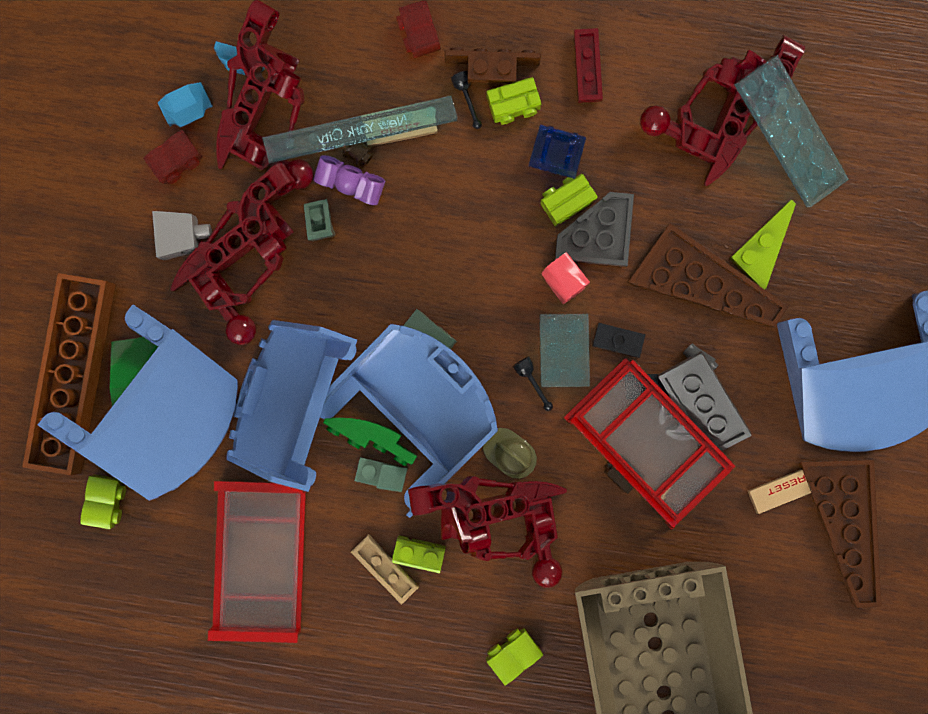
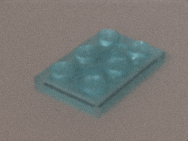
(564, 350)

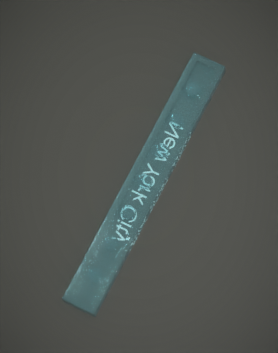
(359, 129)

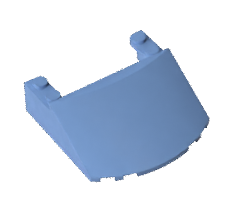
(424, 394)
(858, 399)
(285, 400)
(164, 419)

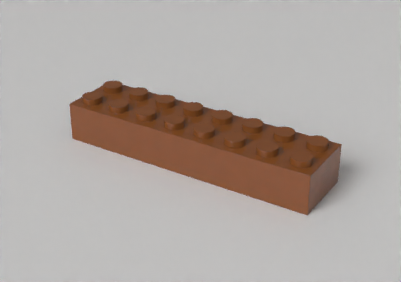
(69, 368)

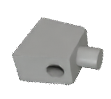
(177, 234)

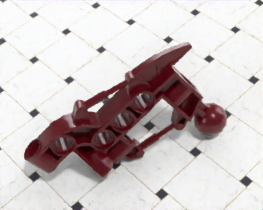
(233, 132)
(718, 146)
(204, 270)
(474, 534)

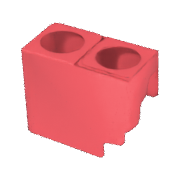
(565, 278)

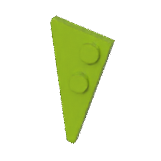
(760, 252)

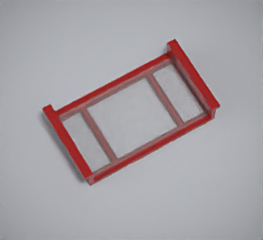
(650, 441)
(258, 562)

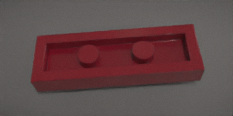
(588, 65)

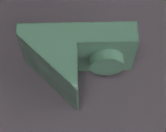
(318, 220)
(381, 474)

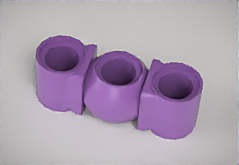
(349, 180)

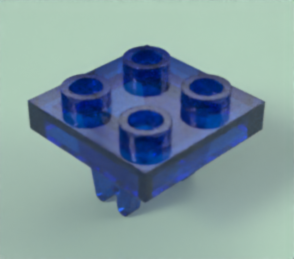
(557, 151)

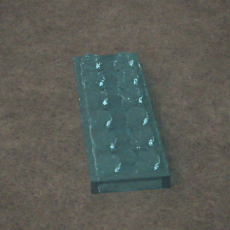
(791, 131)

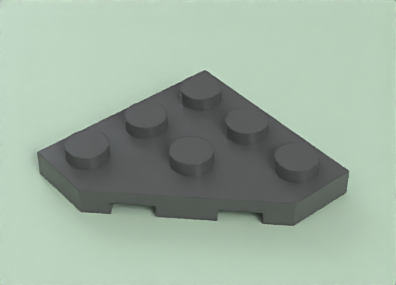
(600, 233)

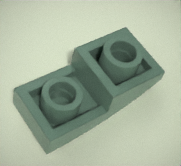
(422, 323)

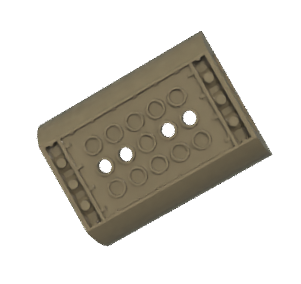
(697, 634)

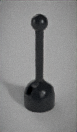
(461, 83)
(525, 368)

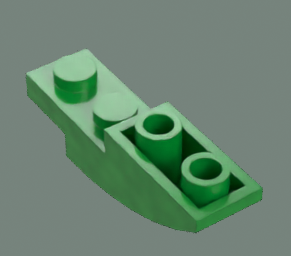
(362, 432)

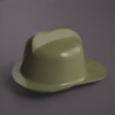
(510, 453)

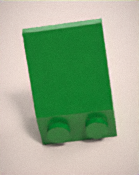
(126, 361)

